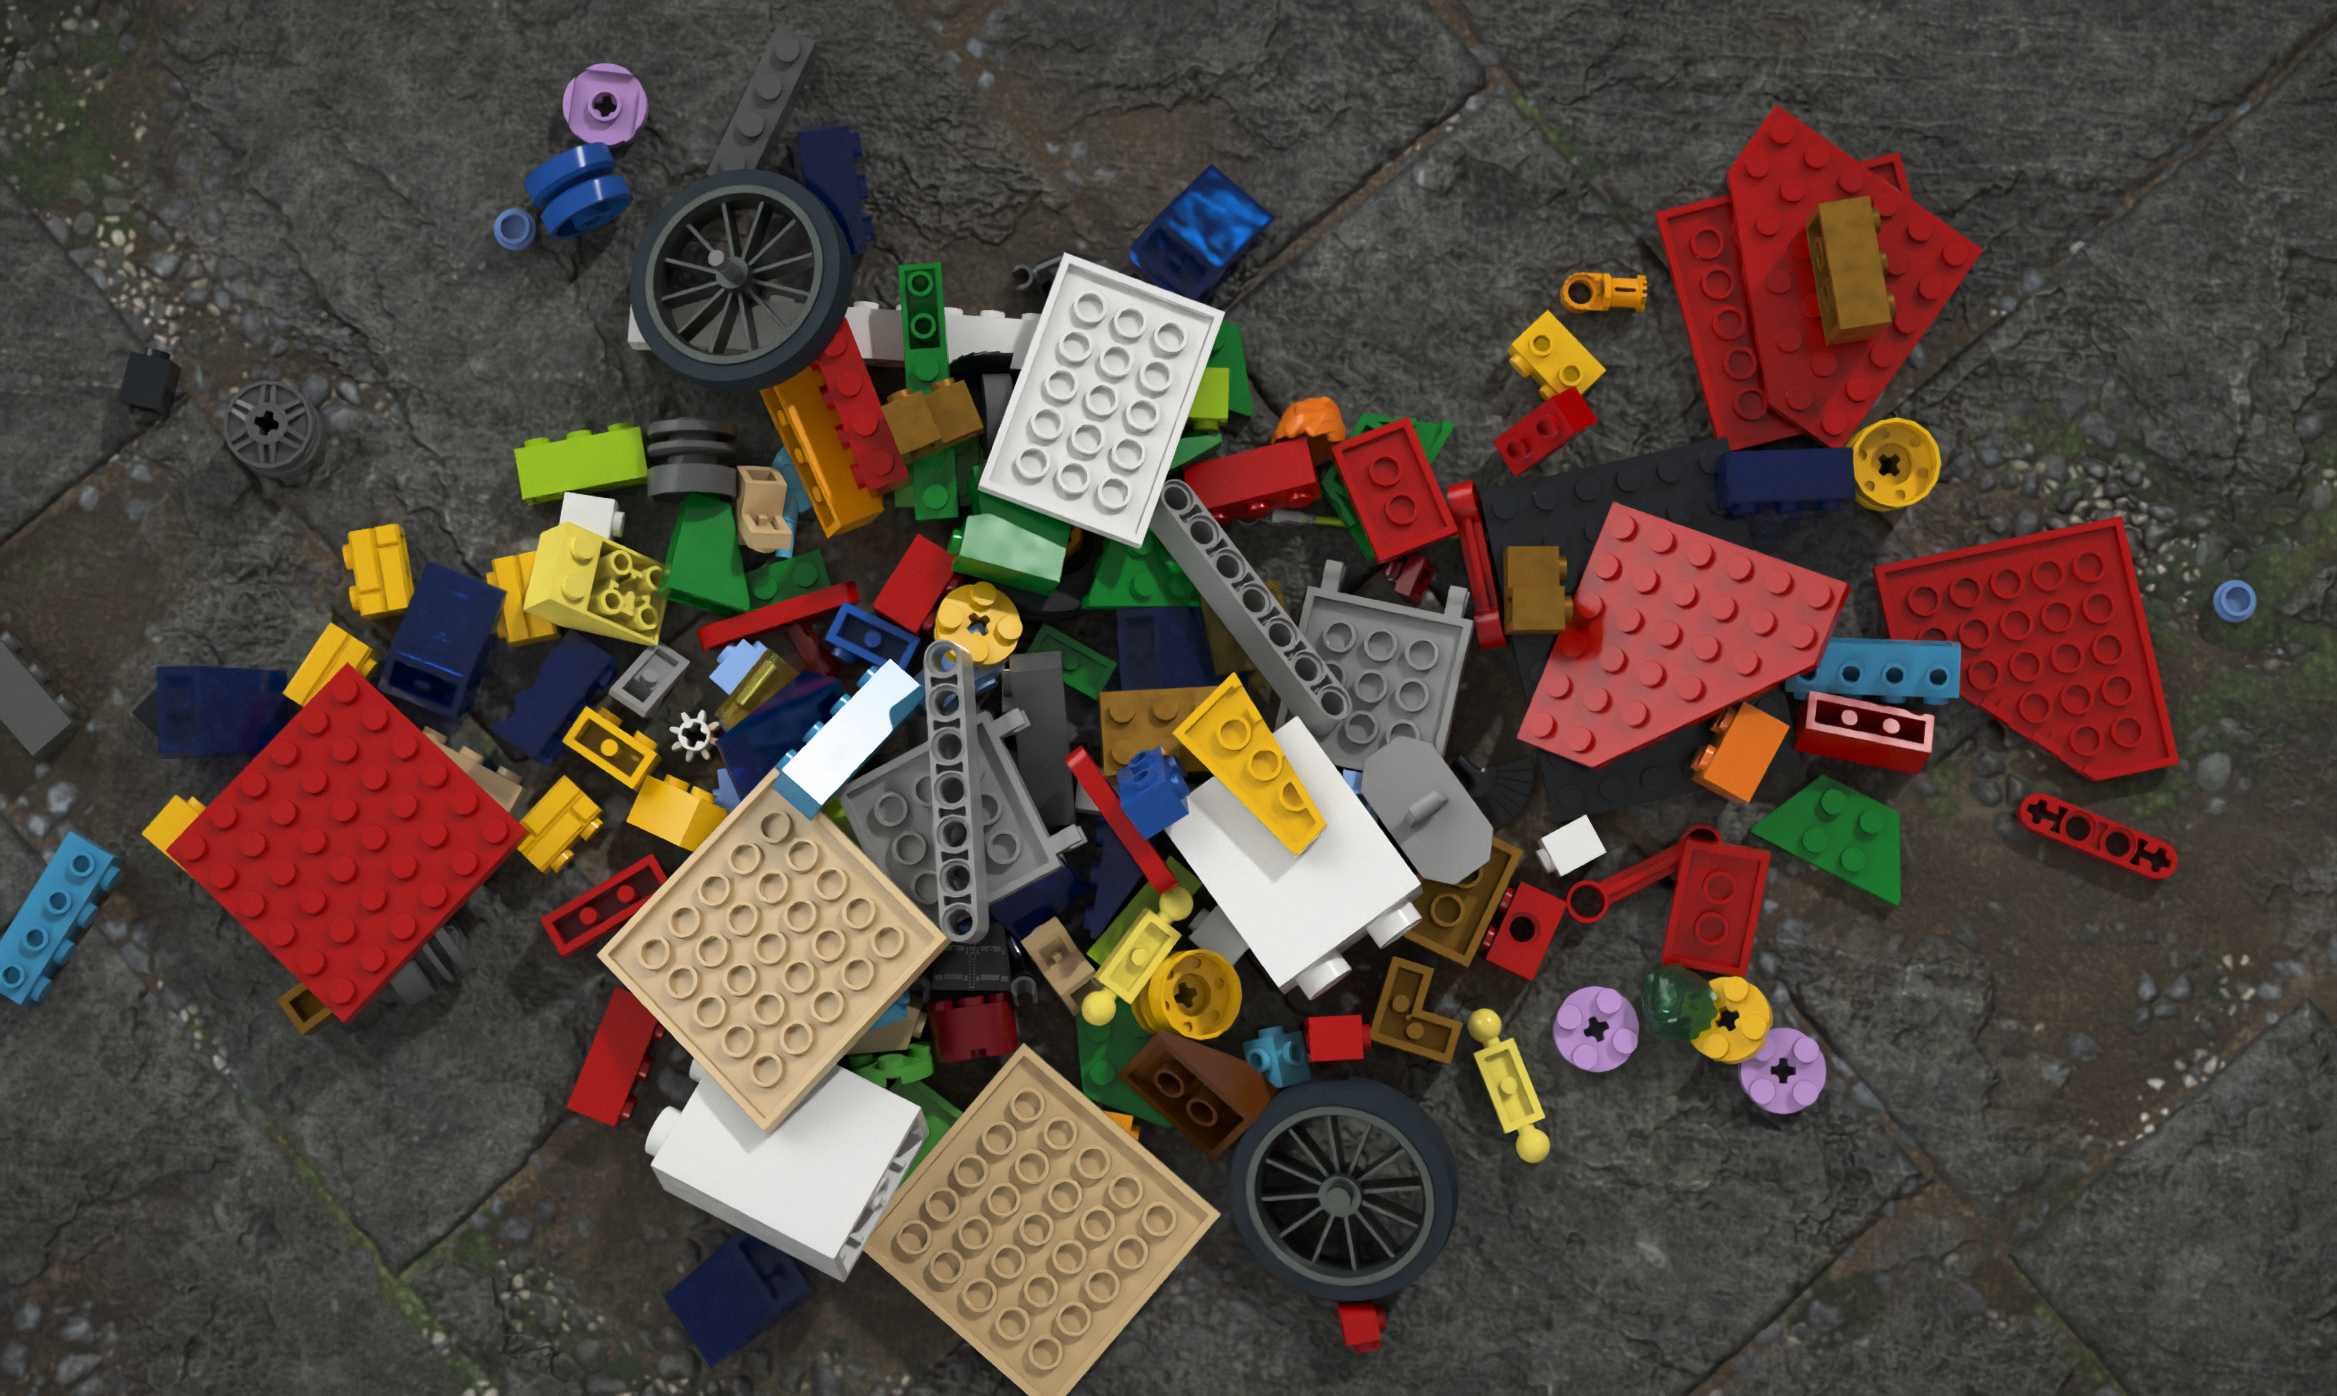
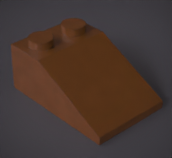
(1198, 1089)

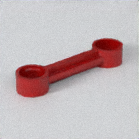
(1468, 518)
(1636, 876)

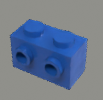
(871, 640)
(1153, 791)

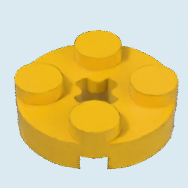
(984, 604)
(1751, 1027)

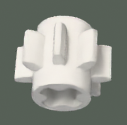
(691, 726)

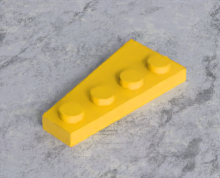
(1245, 757)

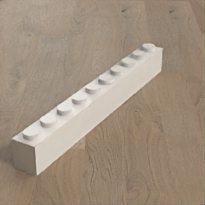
(874, 329)

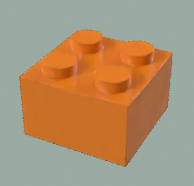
(1738, 752)

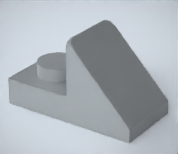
(650, 679)

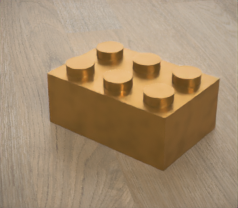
(1849, 270)
(1145, 720)
(1460, 913)

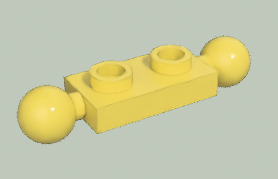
(1137, 956)
(1508, 1085)

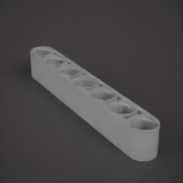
(1253, 628)
(968, 809)

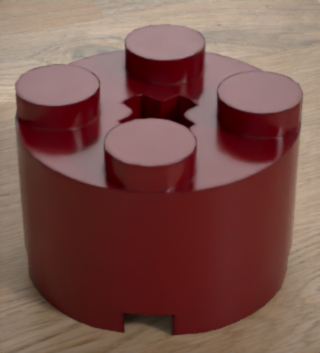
(973, 1027)

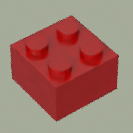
(918, 588)

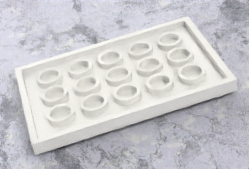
(1101, 401)

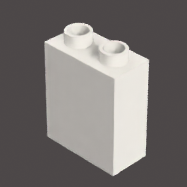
(1309, 906)
(806, 1185)

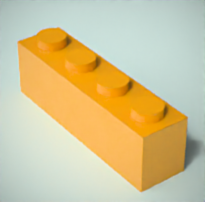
(818, 455)

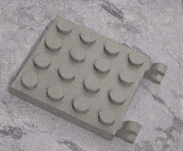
(1393, 663)
(896, 827)

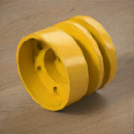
(1913, 466)
(1206, 1000)

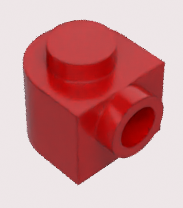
(1361, 1324)

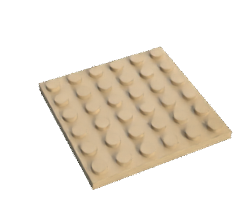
(773, 951)
(1038, 1227)

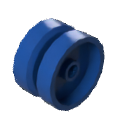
(578, 191)

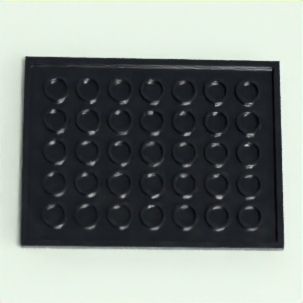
(1570, 514)

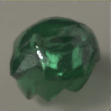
(1678, 1002)

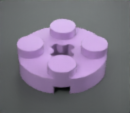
(591, 87)
(1607, 1007)
(1800, 1088)

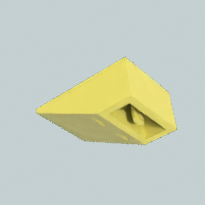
(595, 586)

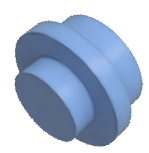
(515, 229)
(2234, 601)

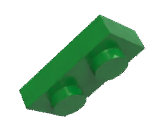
(786, 579)
(1081, 666)

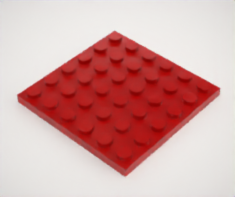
(347, 843)

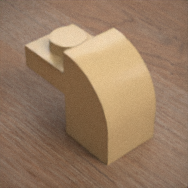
(760, 509)
(1061, 964)

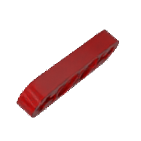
(777, 616)
(1109, 805)
(2098, 831)

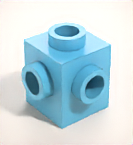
(1278, 1056)

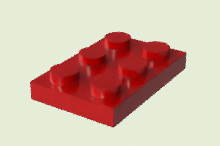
(1393, 490)
(1715, 906)

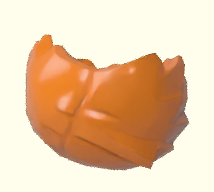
(1317, 420)

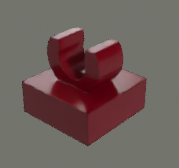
(1410, 579)

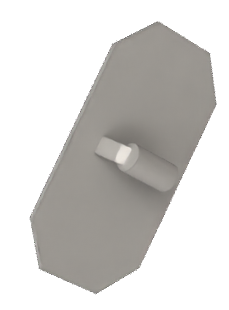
(1427, 810)

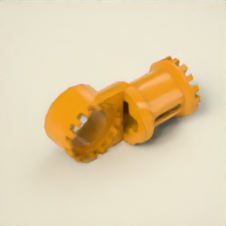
(1606, 292)

